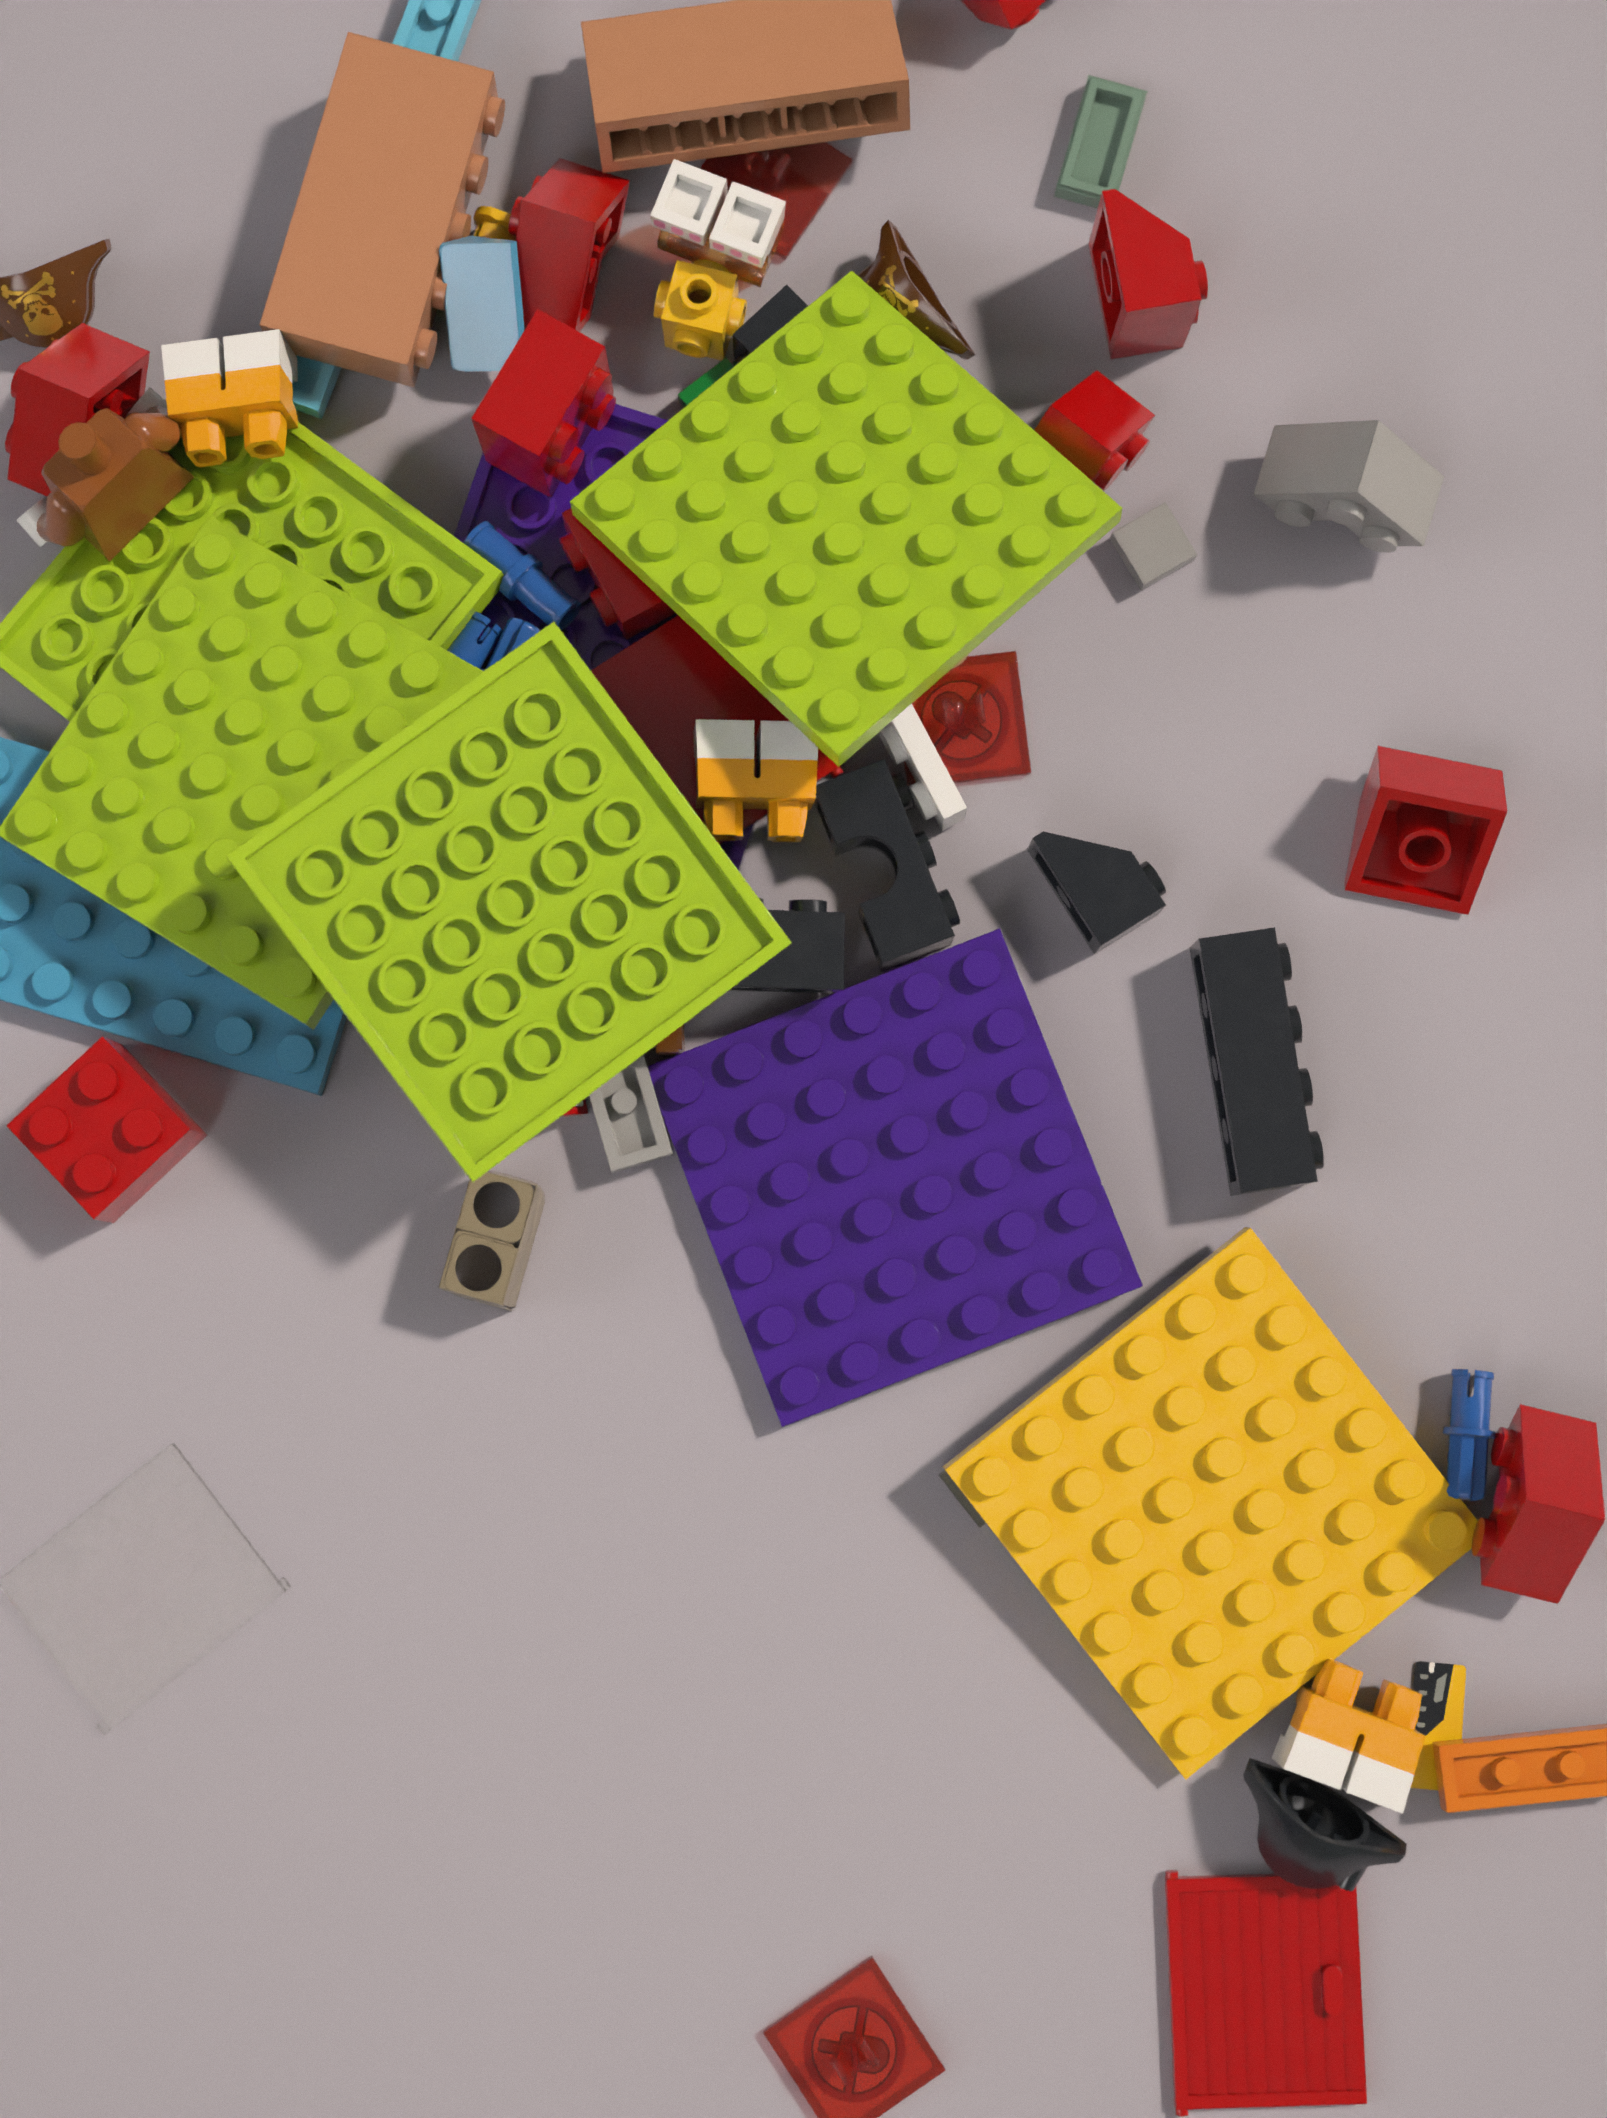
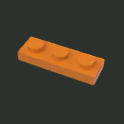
(1521, 1768)

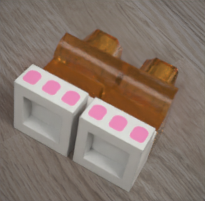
(718, 225)

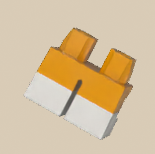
(231, 393)
(728, 781)
(1350, 1746)

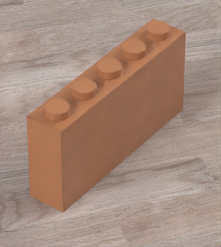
(743, 78)
(376, 204)

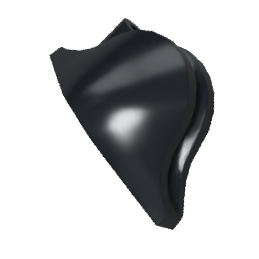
(1315, 1833)

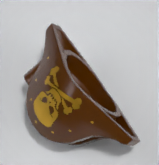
(904, 286)
(51, 297)

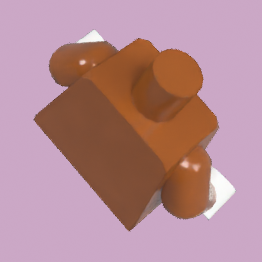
(109, 478)

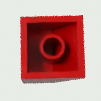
(1143, 278)
(1425, 829)

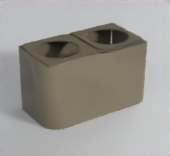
(512, 1259)

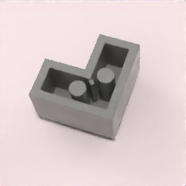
(1353, 477)

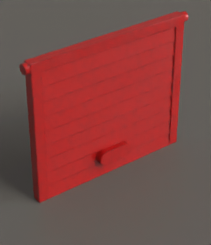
(673, 681)
(1263, 1993)

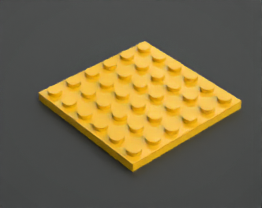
(1215, 1501)

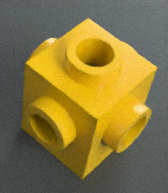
(700, 309)

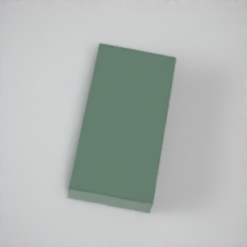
(1100, 141)

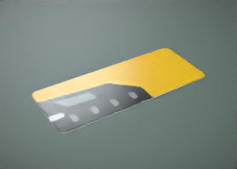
(1439, 1713)

